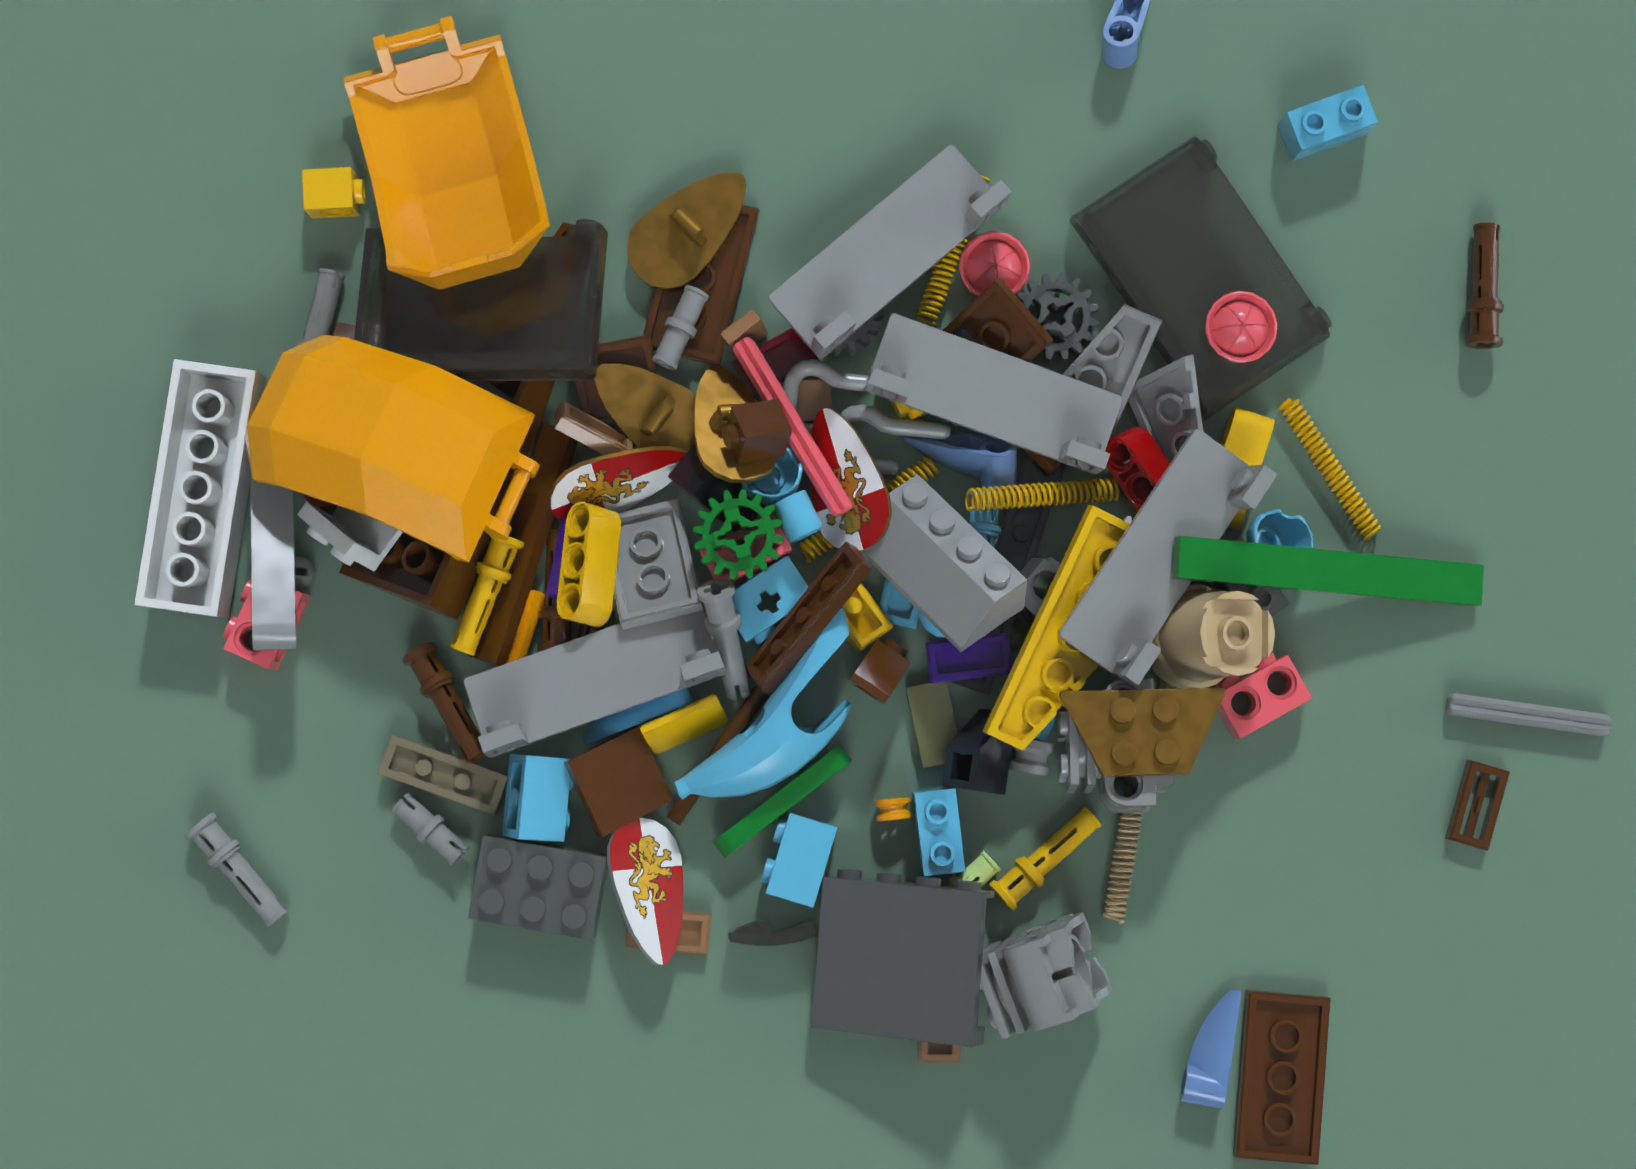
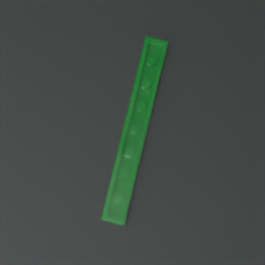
(1327, 571)

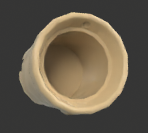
(1212, 637)

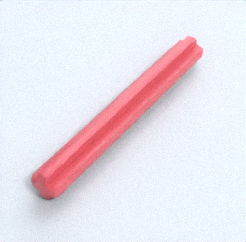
(800, 439)

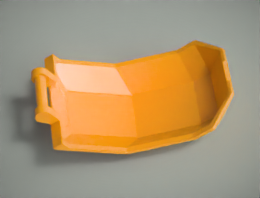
(448, 158)
(391, 442)

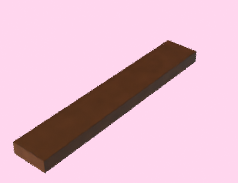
(530, 525)

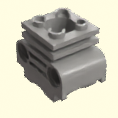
(1078, 764)
(1042, 976)

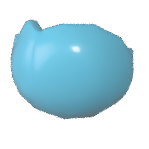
(779, 483)
(1280, 529)

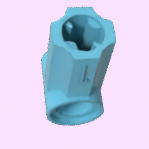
(797, 516)

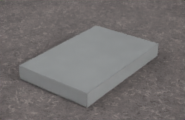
(654, 566)

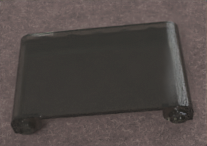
(1180, 243)
(500, 327)

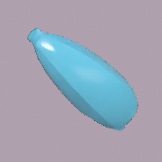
(774, 743)

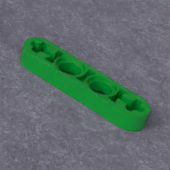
(782, 801)

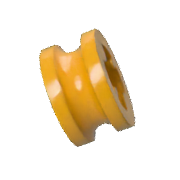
(893, 808)

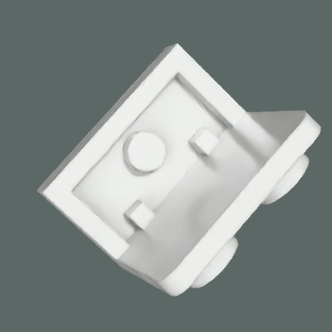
(351, 533)

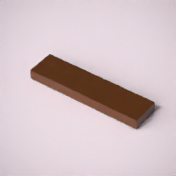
(808, 617)

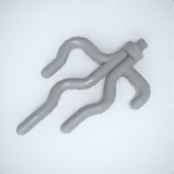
(860, 412)

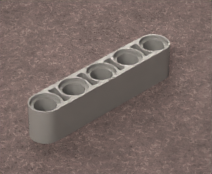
(272, 567)

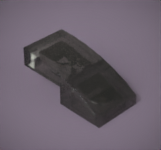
(761, 934)

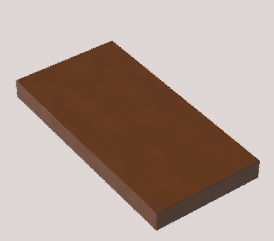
(722, 283)
(1281, 1077)

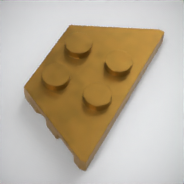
(1143, 729)

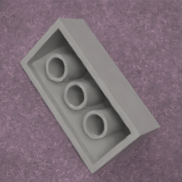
(946, 566)

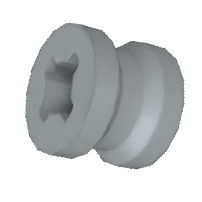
(1032, 758)

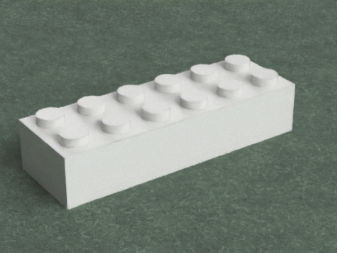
(199, 490)

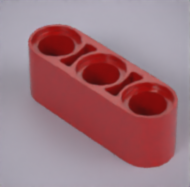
(1137, 466)

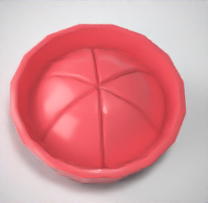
(994, 257)
(1241, 326)

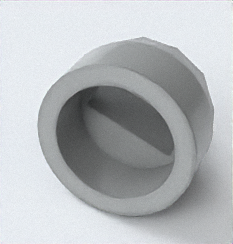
(304, 581)

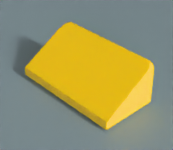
(864, 619)
(684, 724)

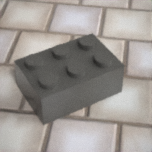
(538, 886)

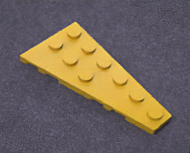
(1045, 660)

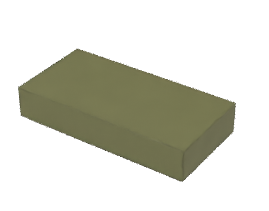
(932, 721)

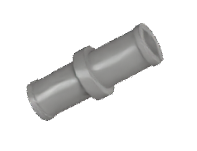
(680, 327)
(430, 829)

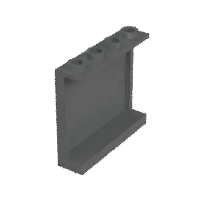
(900, 958)

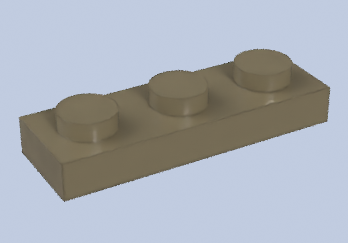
(443, 774)

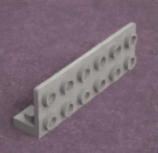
(887, 250)
(994, 394)
(1135, 583)
(589, 680)

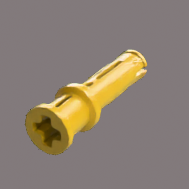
(492, 574)
(1083, 824)

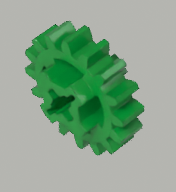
(757, 529)

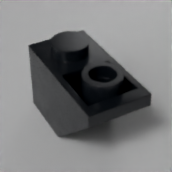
(703, 485)
(977, 759)

